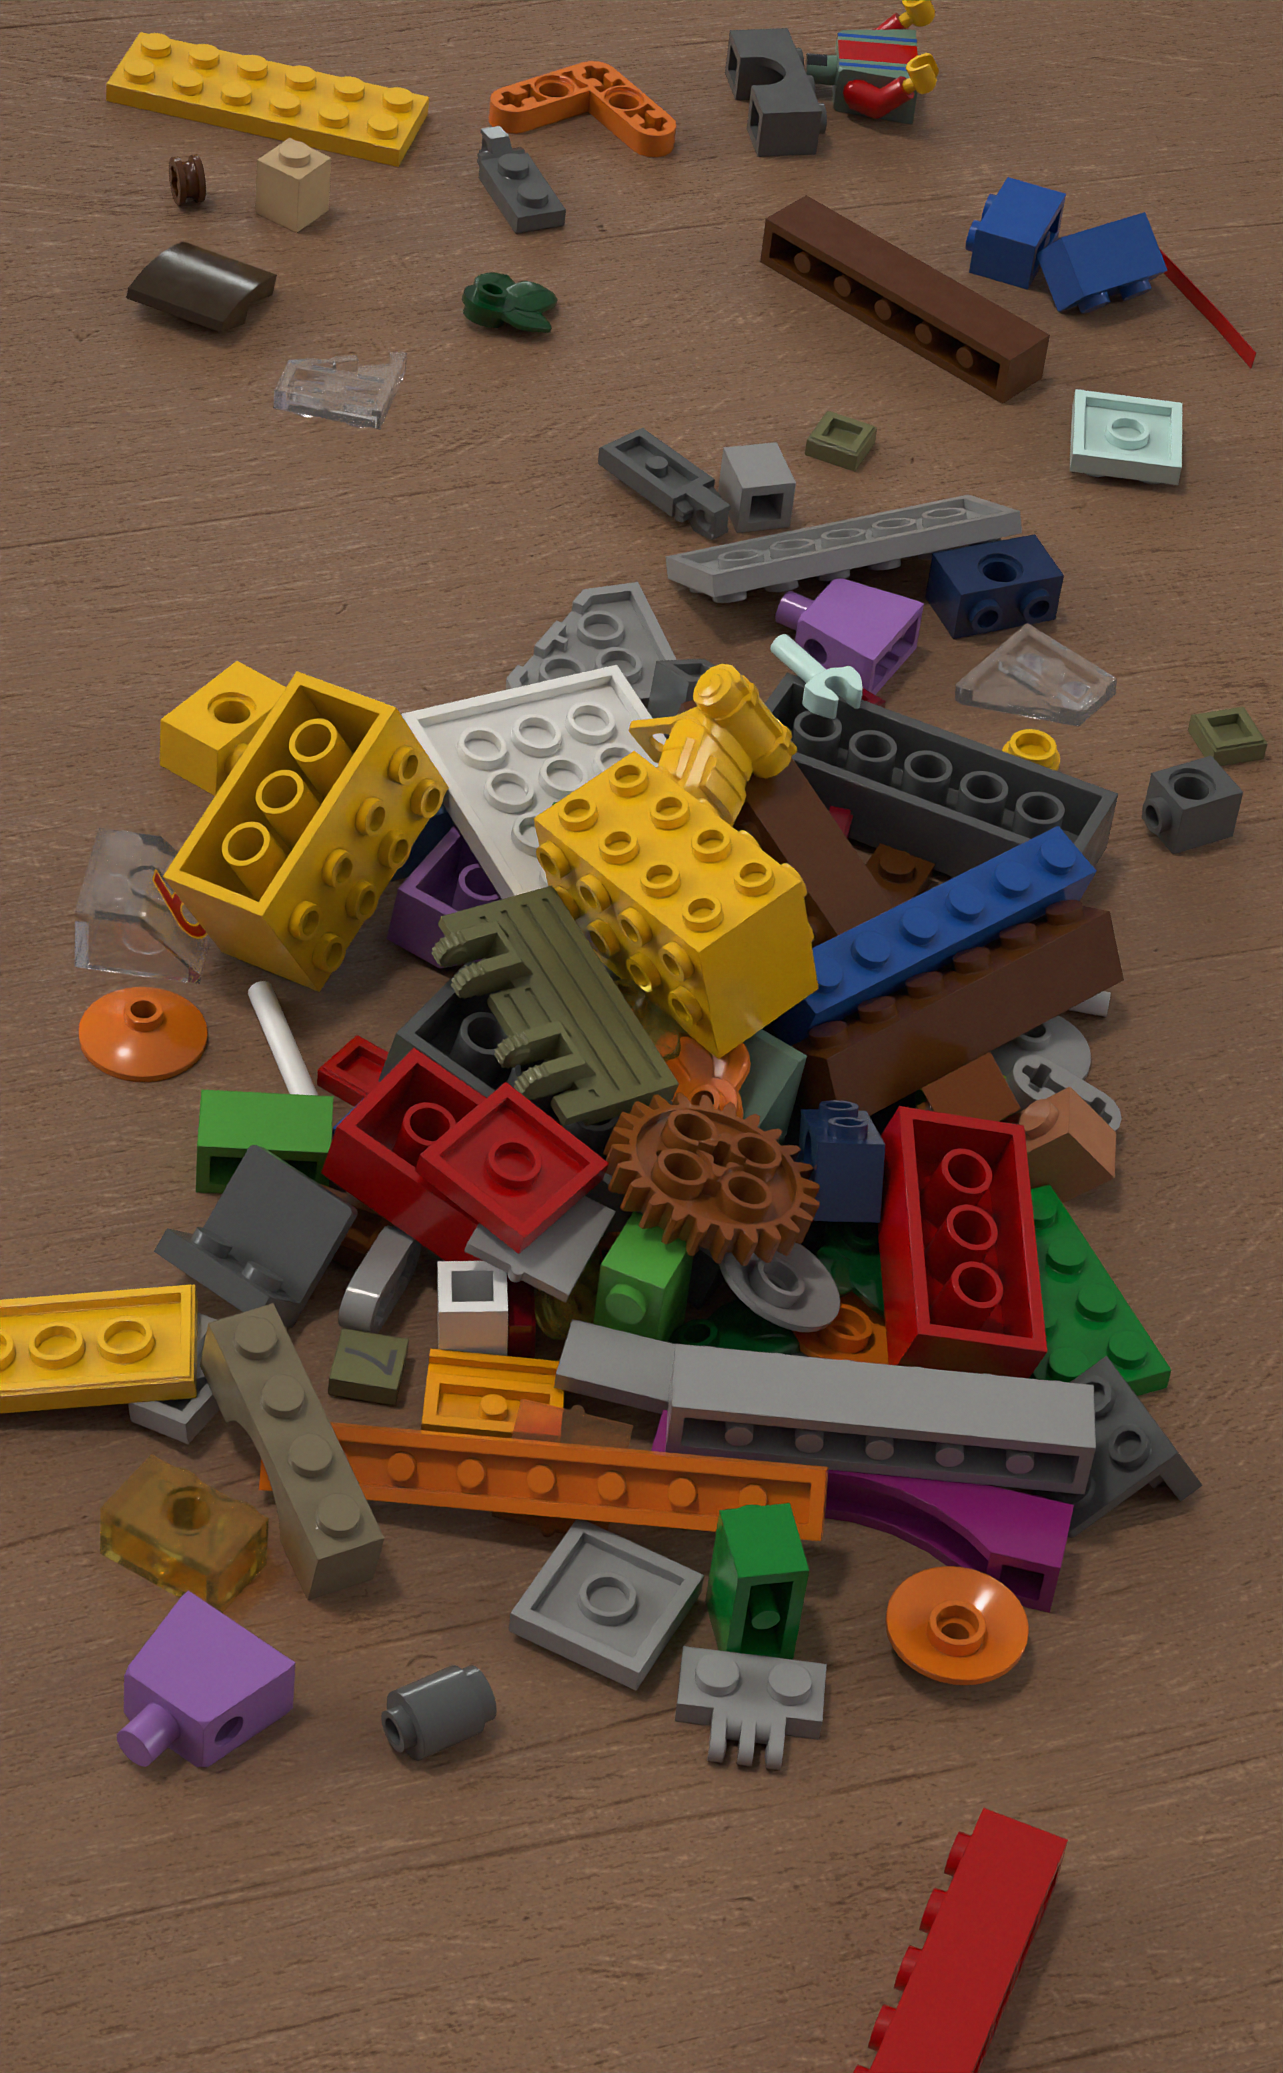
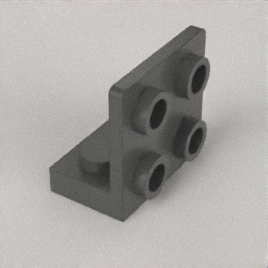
(264, 1237)
(1127, 1452)

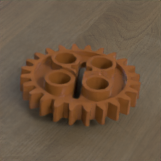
(711, 1179)

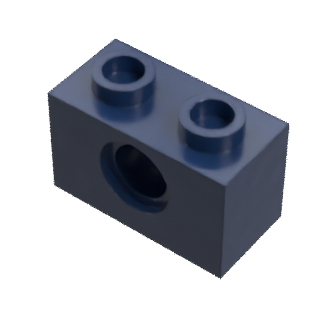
(994, 586)
(845, 1160)

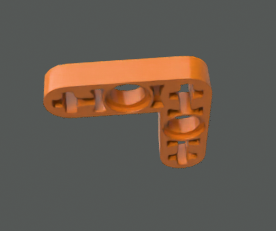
(582, 89)

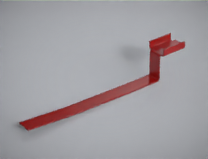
(1209, 311)

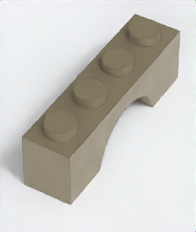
(317, 1497)

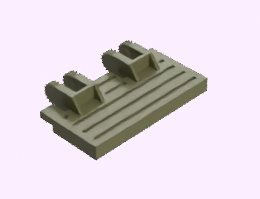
(554, 1007)

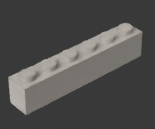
(881, 1418)

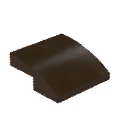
(201, 286)

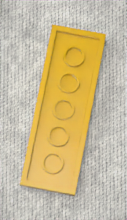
(268, 98)

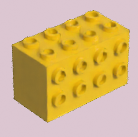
(307, 831)
(680, 902)

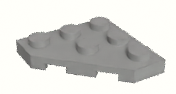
(601, 631)

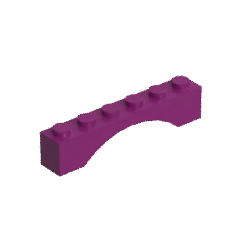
(958, 1523)

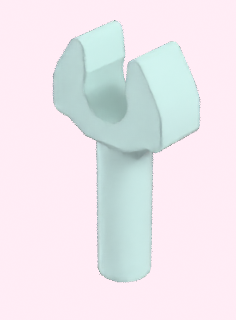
(821, 683)

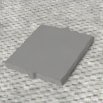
(556, 1256)

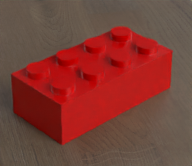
(959, 1246)

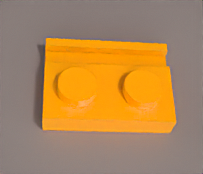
(484, 1391)

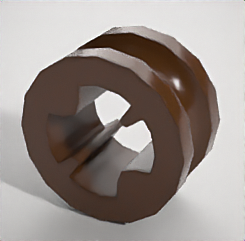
(187, 179)

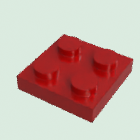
(511, 1167)

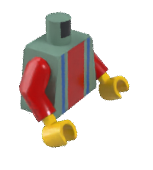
(879, 68)

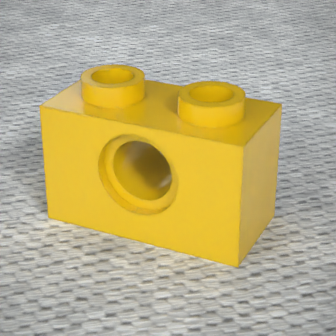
(215, 725)

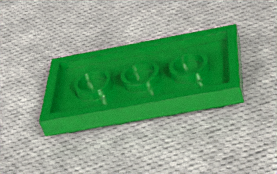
(1085, 1308)

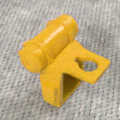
(719, 741)

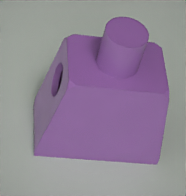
(855, 628)
(202, 1687)

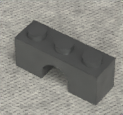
(782, 97)

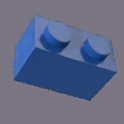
(1013, 230)
(1102, 263)

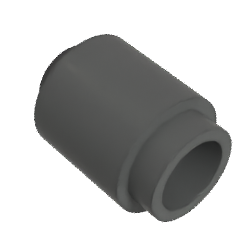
(438, 1711)

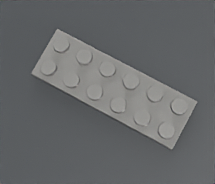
(838, 546)

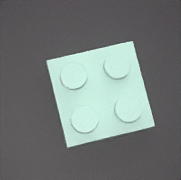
(1126, 437)

